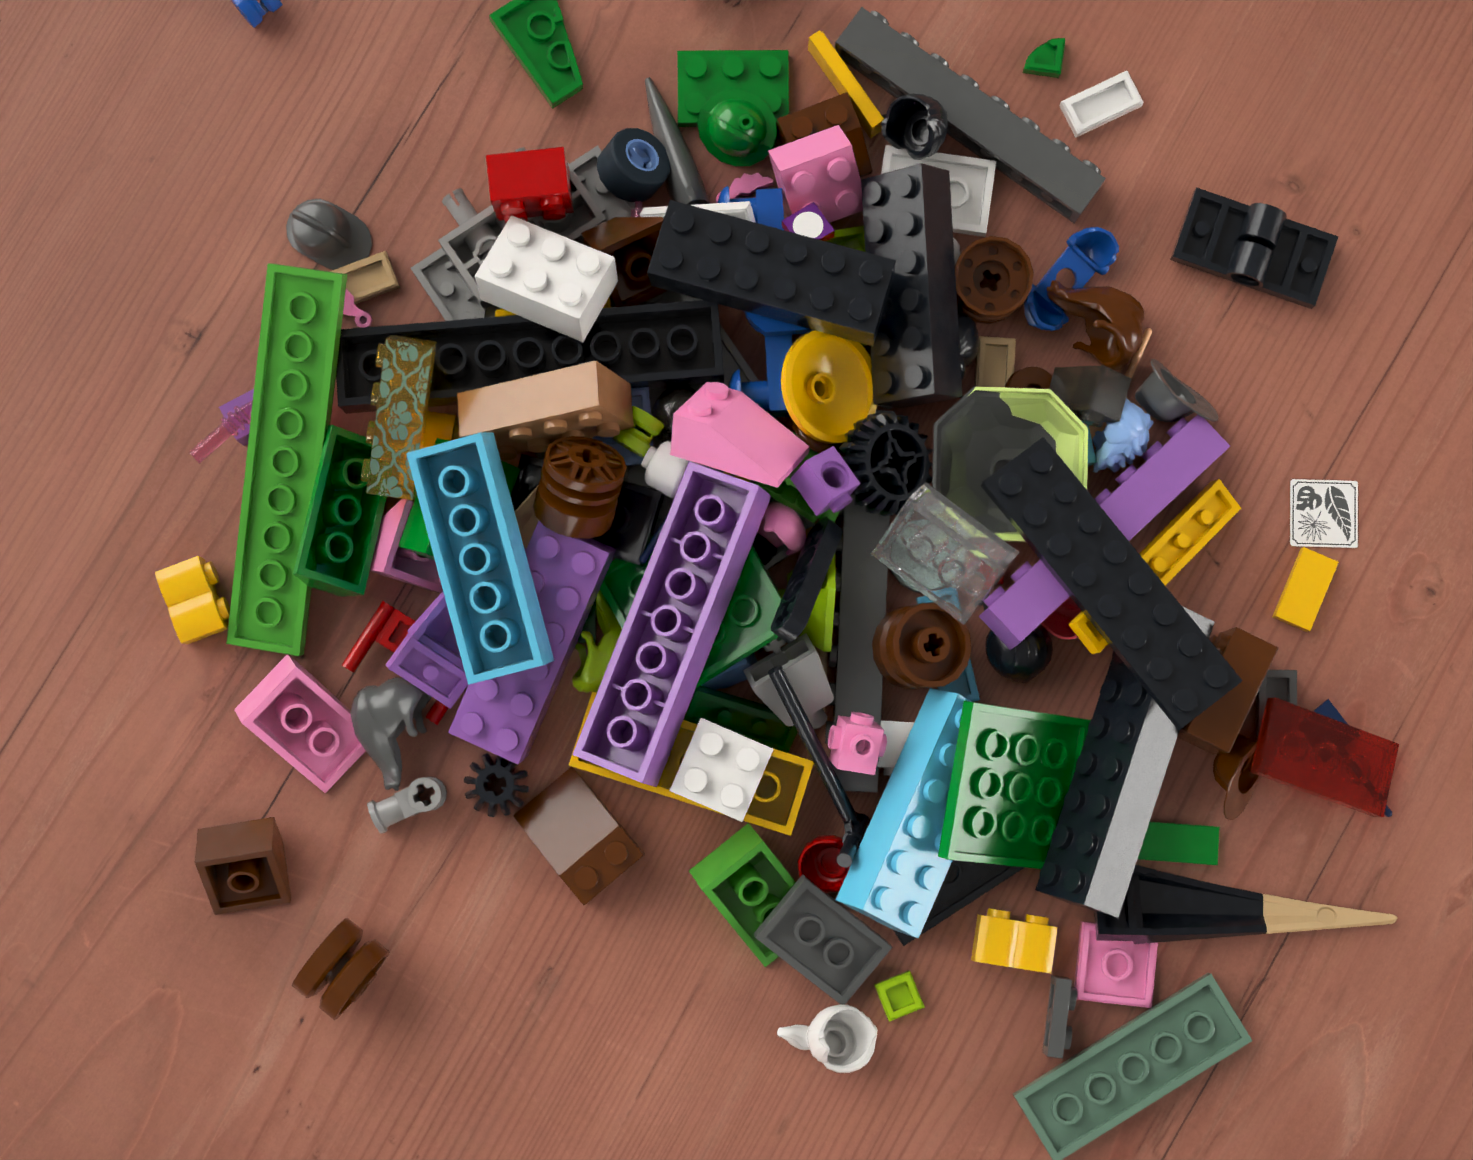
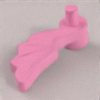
(362, 318)

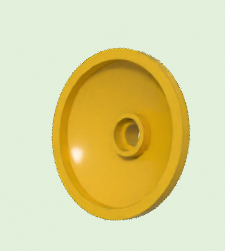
(842, 383)

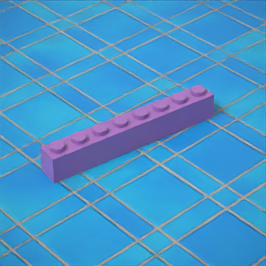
(1130, 506)

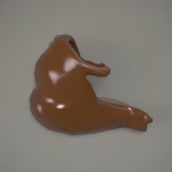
(1110, 317)

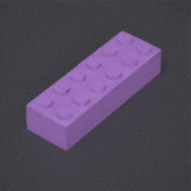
(509, 709)

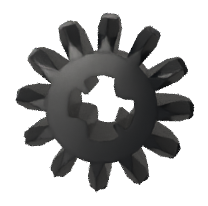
(492, 796)

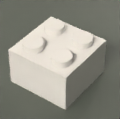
(721, 769)

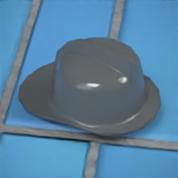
(328, 234)
(1171, 399)

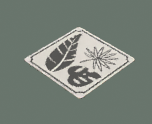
(1324, 513)

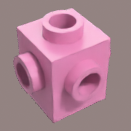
(856, 743)

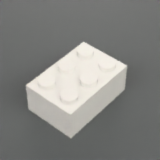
(547, 278)

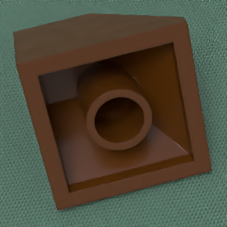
(632, 245)

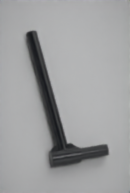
(854, 822)

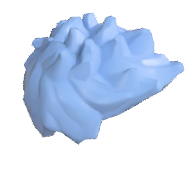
(1122, 439)

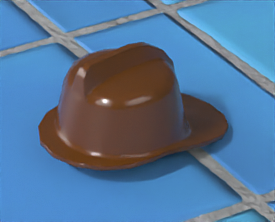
(1235, 776)

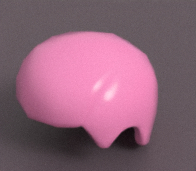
(783, 526)

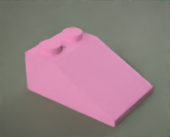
(735, 436)
(302, 723)

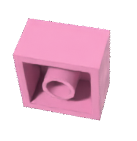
(819, 171)

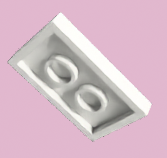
(969, 185)

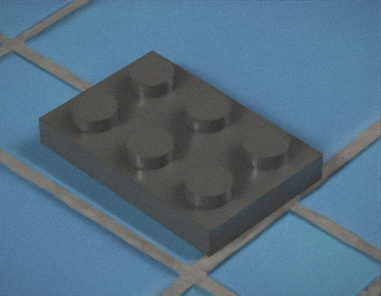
(822, 940)

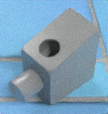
(805, 674)

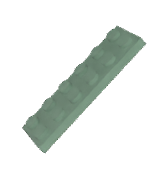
(1132, 1067)

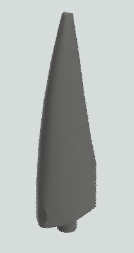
(684, 180)

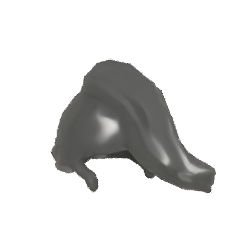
(381, 716)

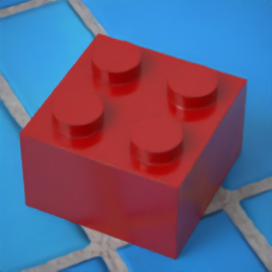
(530, 184)

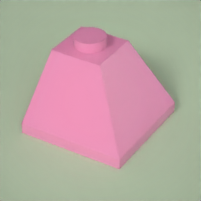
(398, 562)

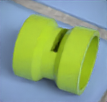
(634, 439)

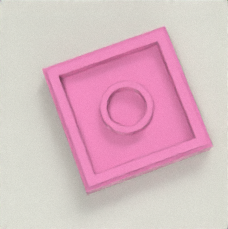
(1114, 970)

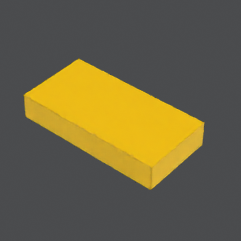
(1305, 589)

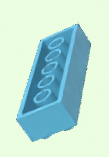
(480, 557)
(898, 859)

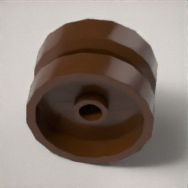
(921, 647)
(344, 971)

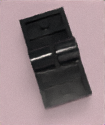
(1254, 247)

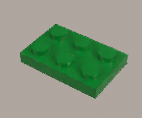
(712, 71)

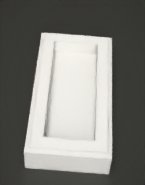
(1101, 104)

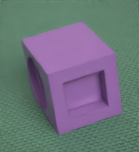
(825, 482)

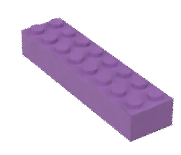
(672, 624)

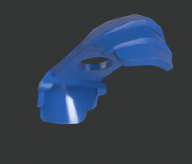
(1086, 253)

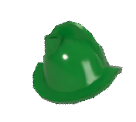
(737, 127)

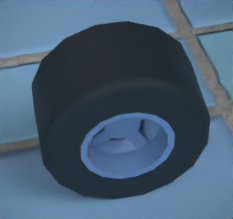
(633, 165)

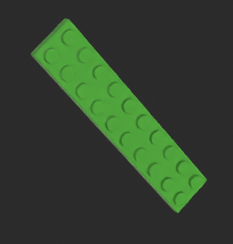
(283, 454)

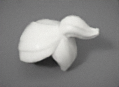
(836, 1037)

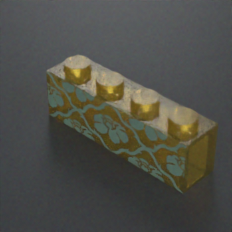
(400, 414)

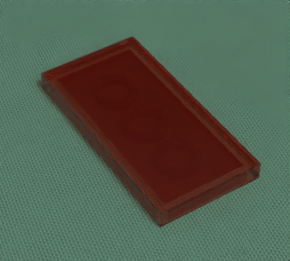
(1324, 757)

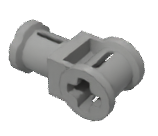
(406, 803)

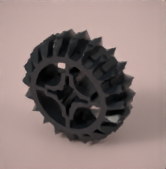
(875, 443)

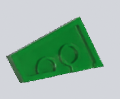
(541, 45)

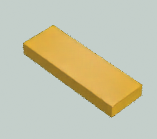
(844, 82)

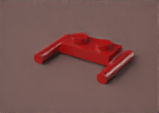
(389, 629)

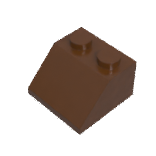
(824, 116)
(243, 865)

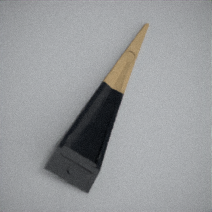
(1182, 908)

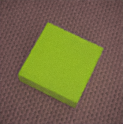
(899, 995)

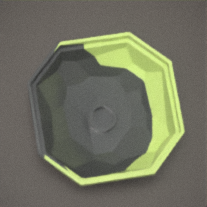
(988, 432)

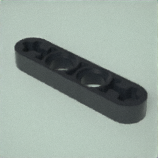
(806, 580)

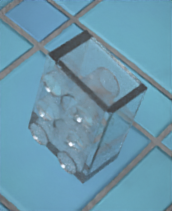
(944, 553)

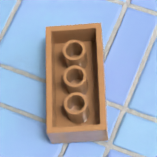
(547, 407)

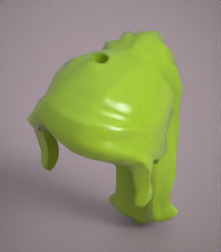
(595, 663)

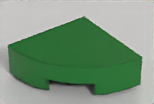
(1046, 59)

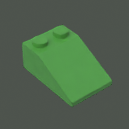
(744, 885)

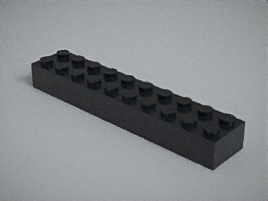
(640, 343)

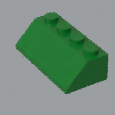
(340, 519)

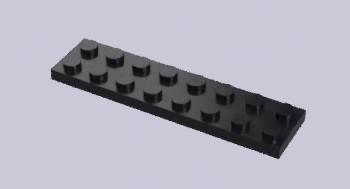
(1111, 583)

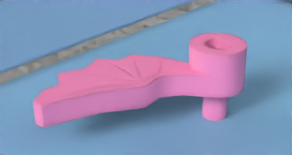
(747, 185)

